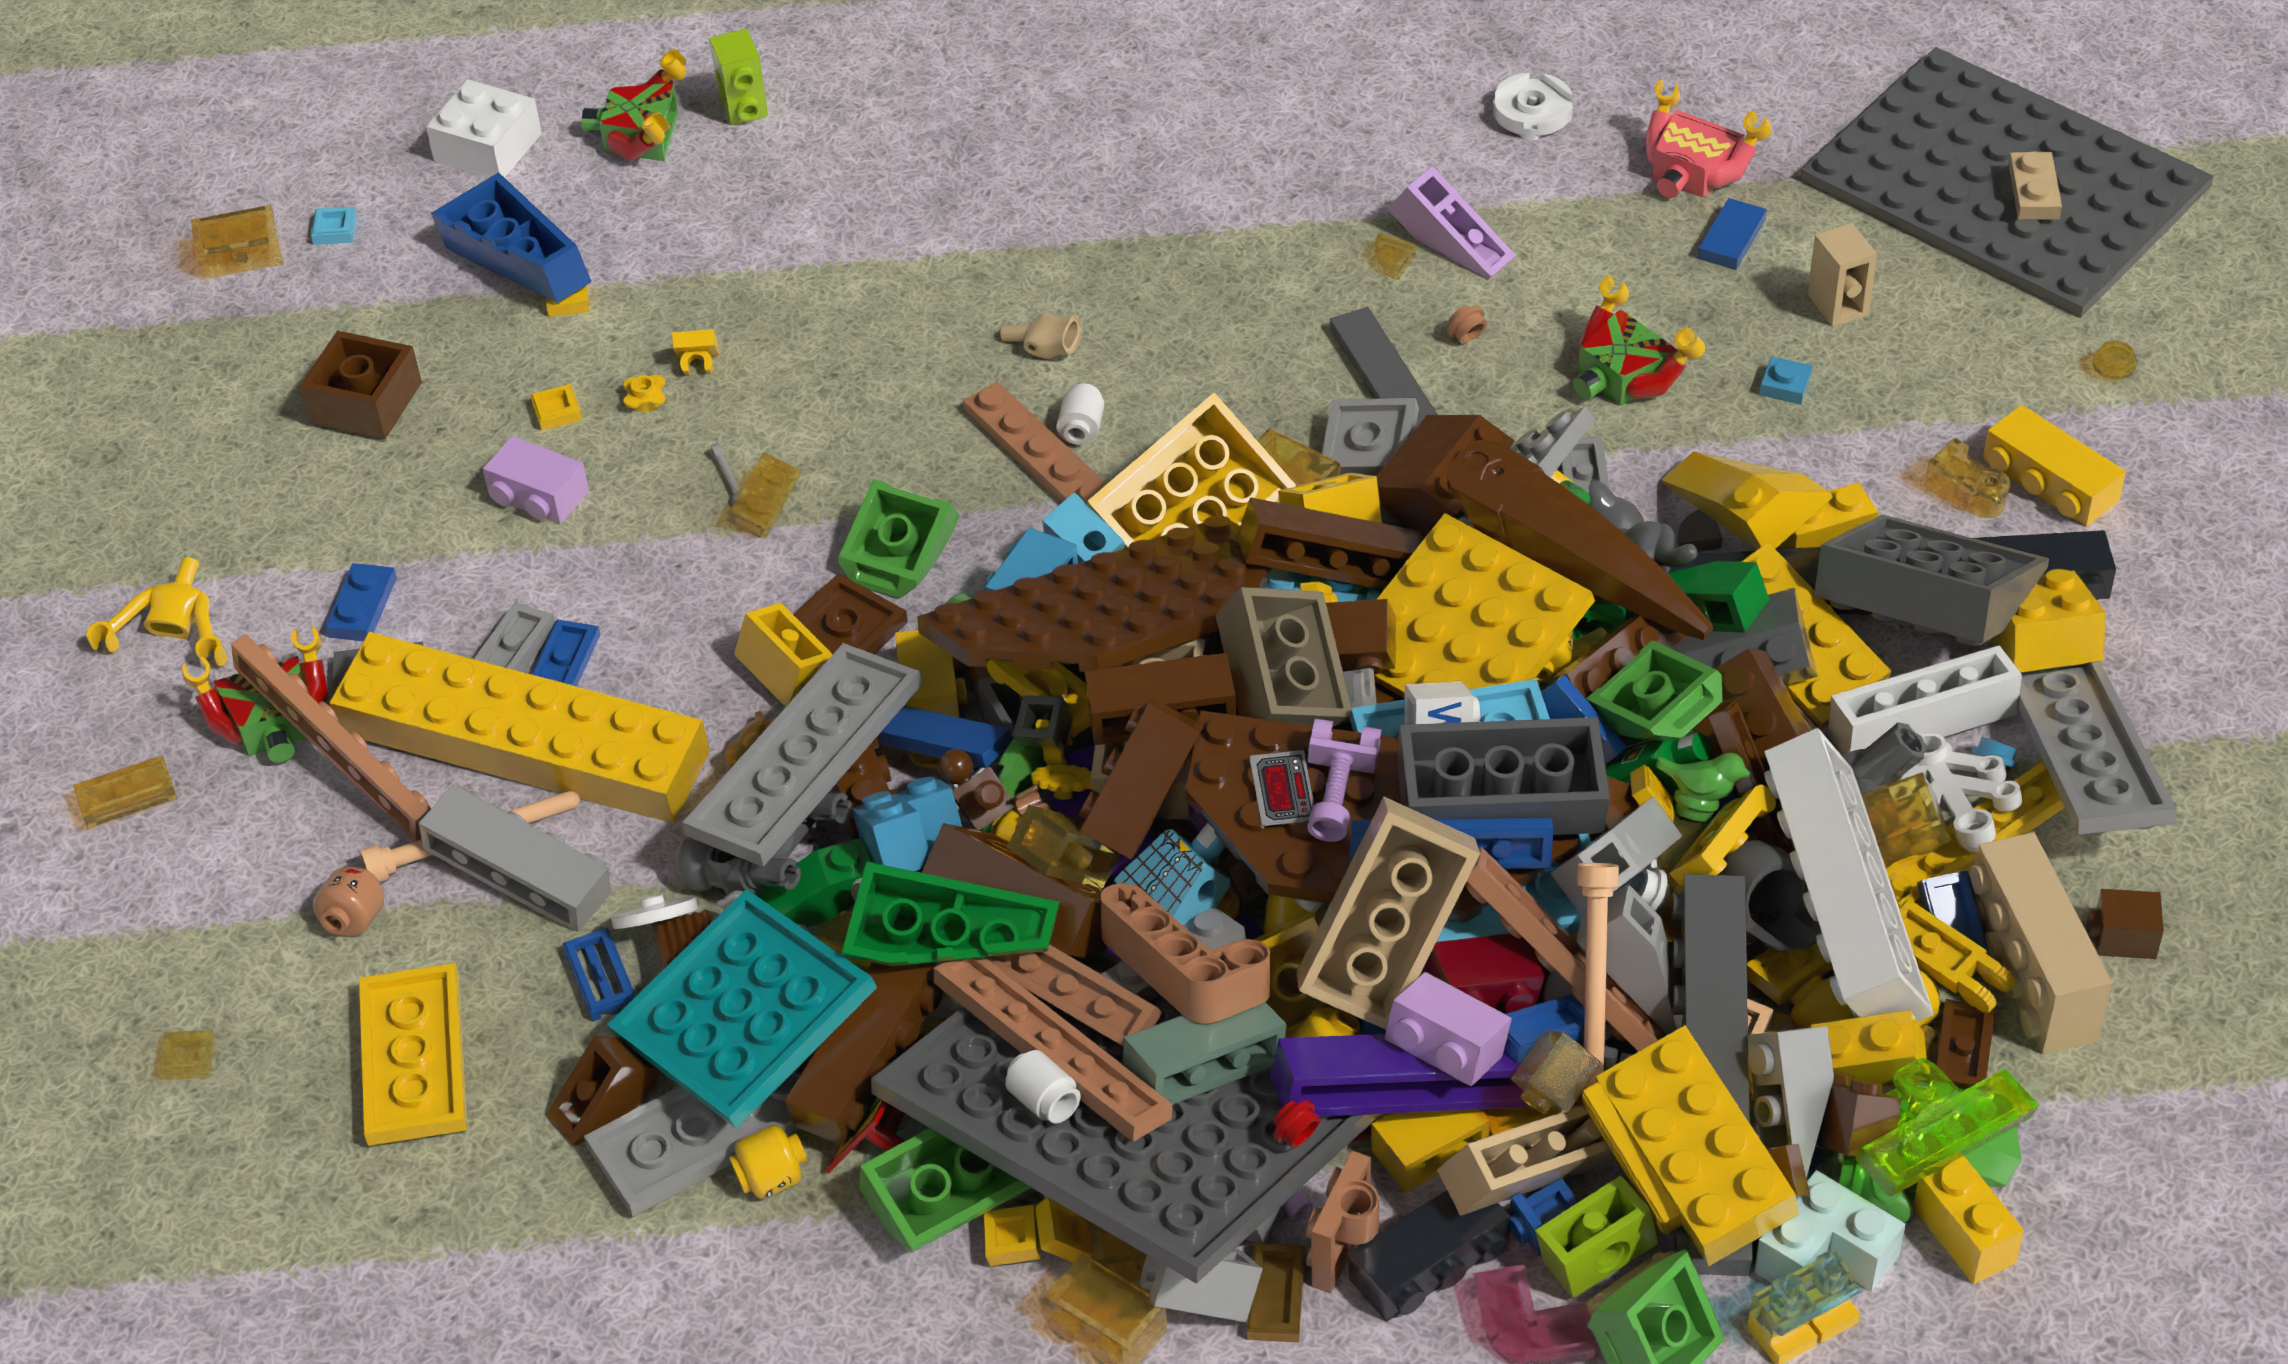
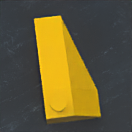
(1746, 497)

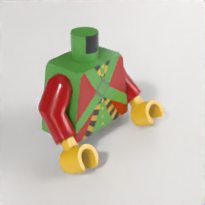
(640, 117)
(1625, 356)
(247, 718)

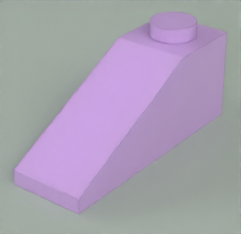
(1449, 225)

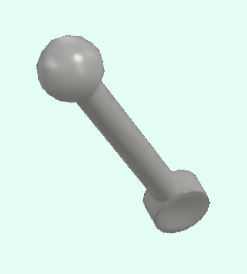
(719, 457)

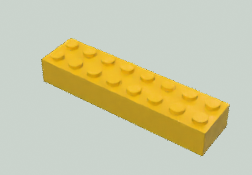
(521, 727)

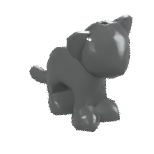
(1650, 536)

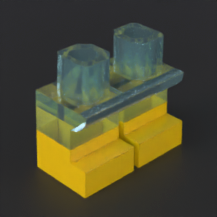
(1804, 1308)

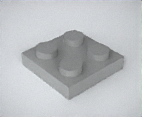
(1368, 432)

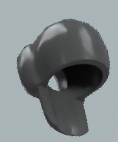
(1774, 890)

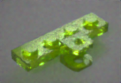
(1940, 1126)

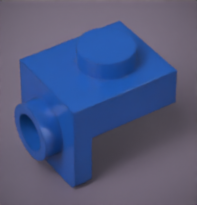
(1538, 1209)

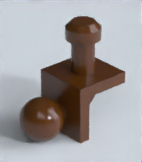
(980, 797)

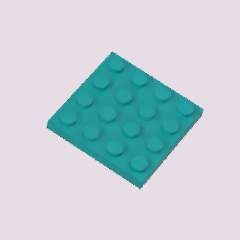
(742, 1007)

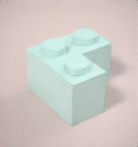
(1838, 1221)

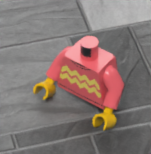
(1695, 152)

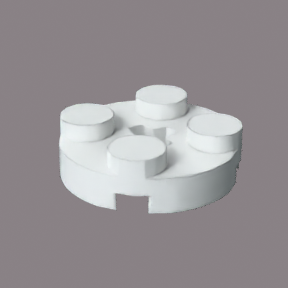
(1533, 121)

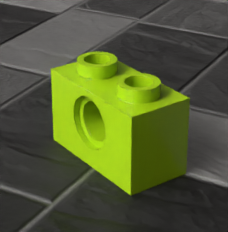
(738, 76)
(1597, 1236)

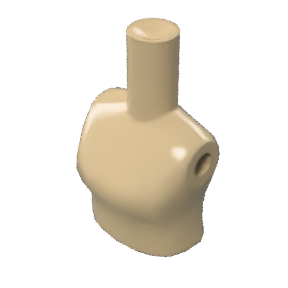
(1046, 335)

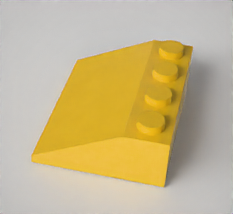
(1191, 473)

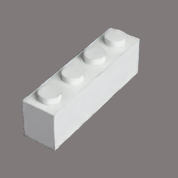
(1929, 700)

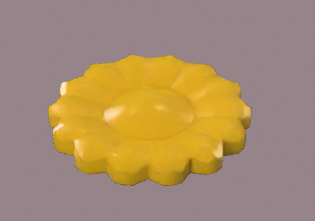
(1062, 779)

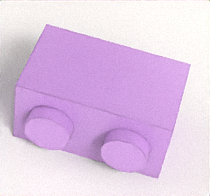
(535, 480)
(1448, 1028)

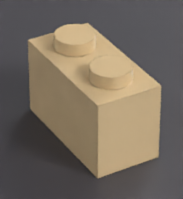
(1842, 274)

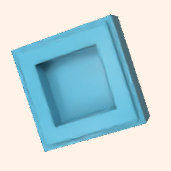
(334, 225)

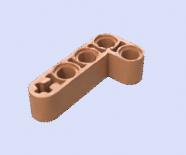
(1181, 968)

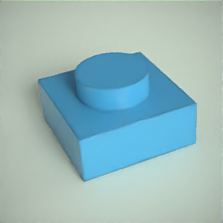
(1786, 380)

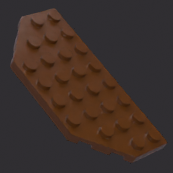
(1104, 607)
(1286, 855)

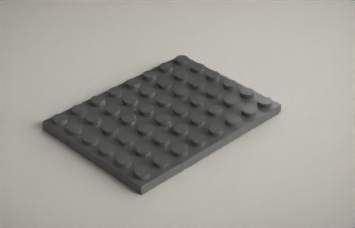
(1938, 169)
(1172, 1194)

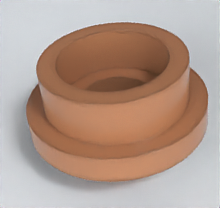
(1467, 324)

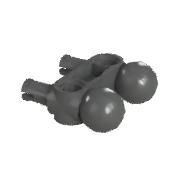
(710, 868)

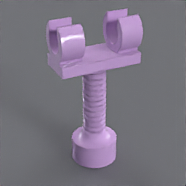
(1329, 818)

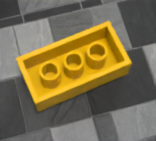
(1699, 1145)

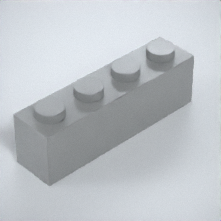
(515, 857)

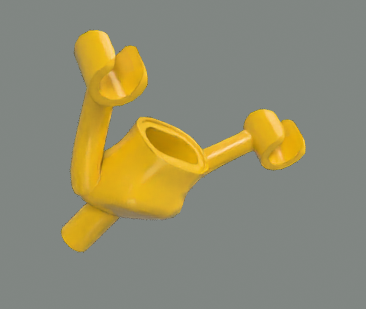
(172, 613)

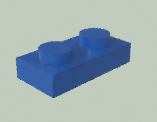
(360, 602)

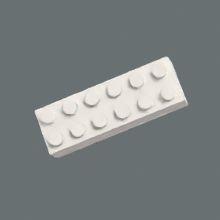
(1845, 879)

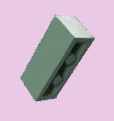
(1193, 1058)

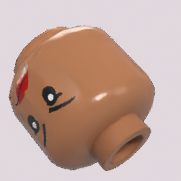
(348, 901)

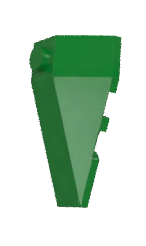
(932, 918)

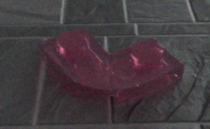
(1529, 1335)

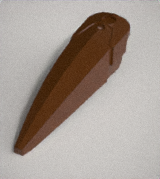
(1554, 527)

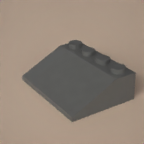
(1927, 578)

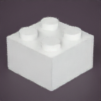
(484, 129)

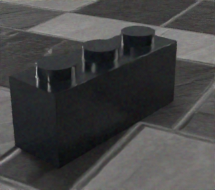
(1424, 1253)

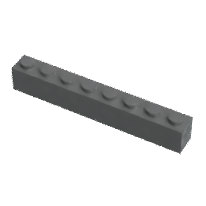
(1714, 1004)

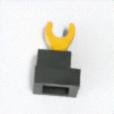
(1044, 724)

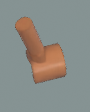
(1029, 797)

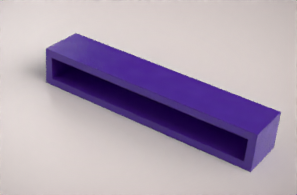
(1379, 1078)

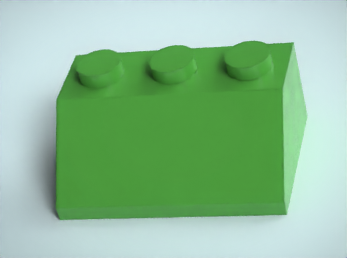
(932, 1188)

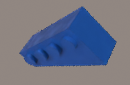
(512, 238)

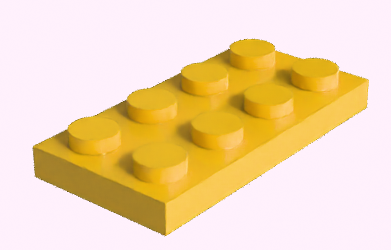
(1837, 651)
(412, 1054)

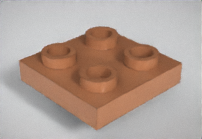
(1345, 1221)

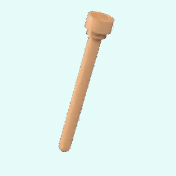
(385, 860)
(1597, 884)

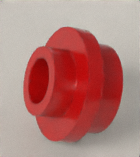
(1295, 1123)

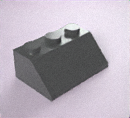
(1776, 630)

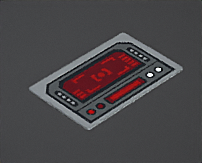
(1282, 787)

